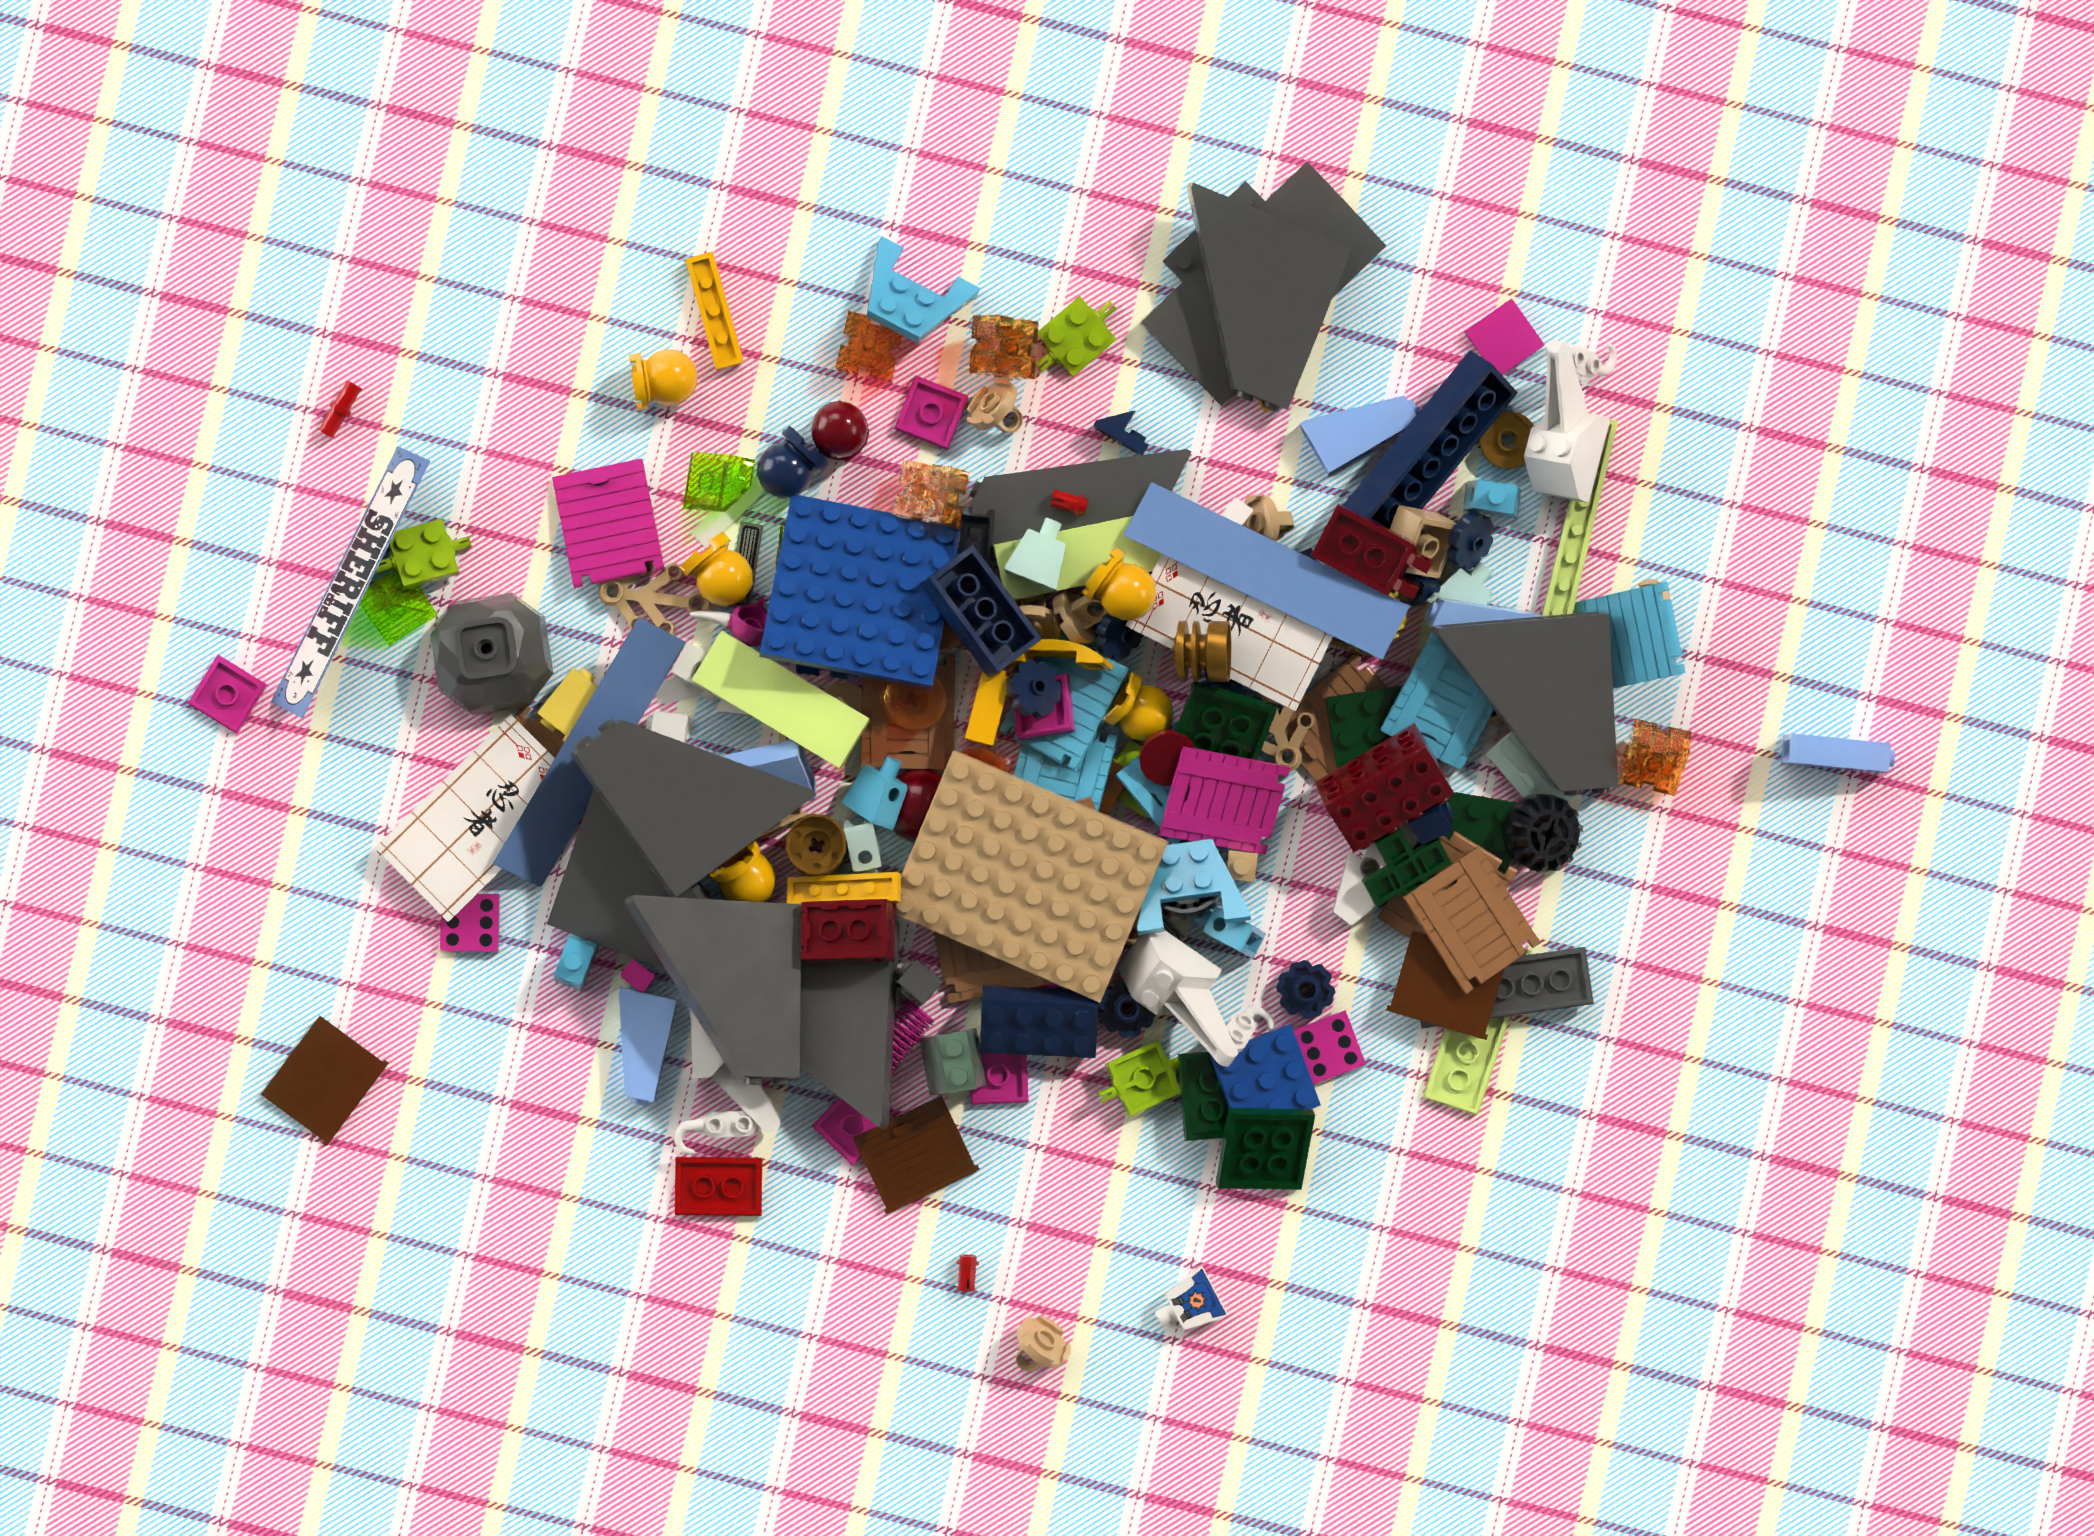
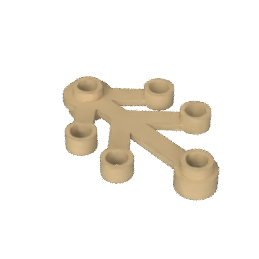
(649, 596)
(1283, 745)

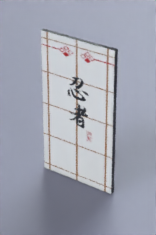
(1268, 646)
(461, 826)

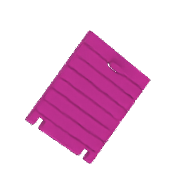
(608, 525)
(1225, 801)

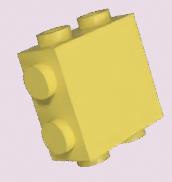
(568, 701)

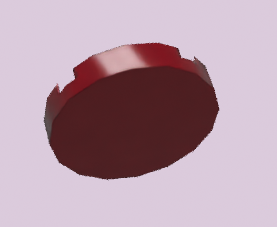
(1161, 755)

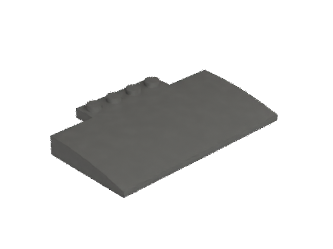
(1186, 318)

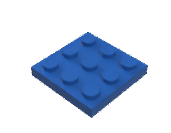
(1268, 1074)

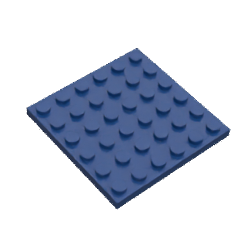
(853, 595)

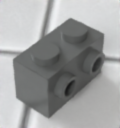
(917, 981)

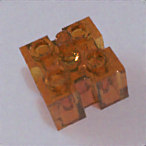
(1003, 347)
(868, 348)
(931, 493)
(1655, 757)

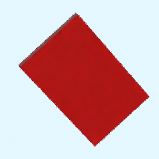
(718, 1186)

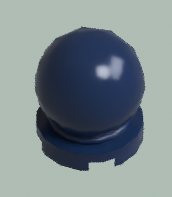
(788, 466)

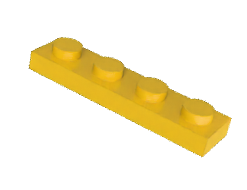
(714, 310)
(844, 887)

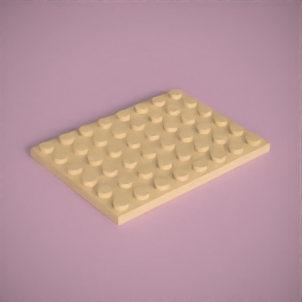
(1028, 875)

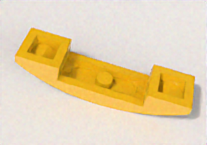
(1065, 649)

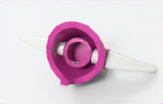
(745, 622)

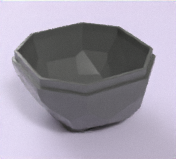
(510, 672)

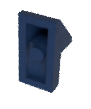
(1115, 427)

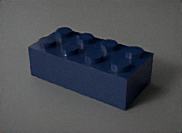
(980, 611)
(1038, 1022)

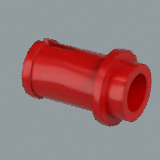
(1070, 502)
(967, 1272)

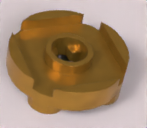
(1491, 441)

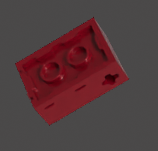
(848, 931)

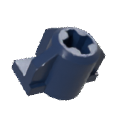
(1427, 586)

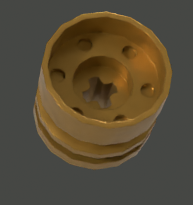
(1203, 651)
(822, 829)

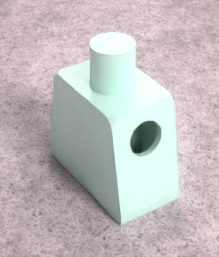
(1039, 556)
(1465, 586)
(861, 837)

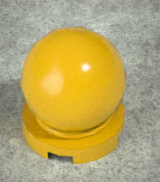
(664, 377)
(720, 573)
(1123, 588)
(1140, 709)
(746, 875)

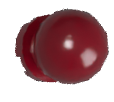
(839, 430)

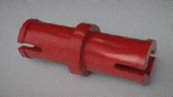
(340, 409)

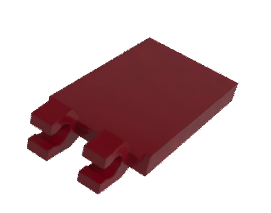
(1369, 552)

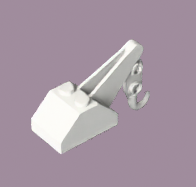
(1568, 440)
(1176, 982)
(756, 1105)

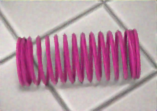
(922, 1016)

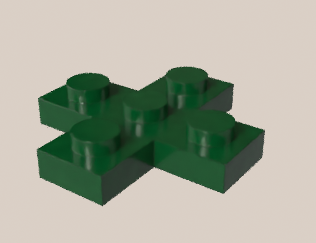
(1404, 867)

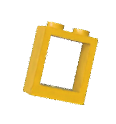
(987, 709)

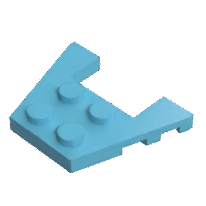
(906, 304)
(1189, 873)

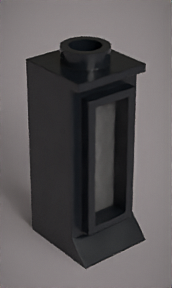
(977, 531)

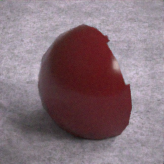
(918, 798)

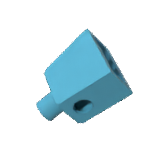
(1492, 498)
(878, 793)
(1236, 935)
(576, 962)

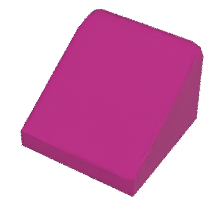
(637, 976)

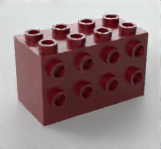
(1384, 788)

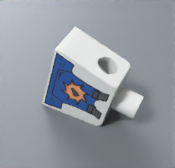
(1192, 1301)

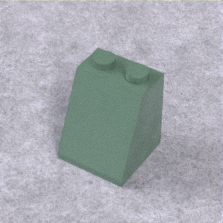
(953, 1062)

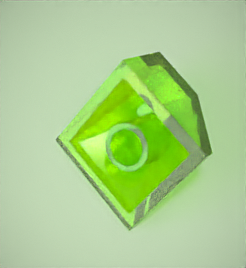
(716, 481)
(396, 610)

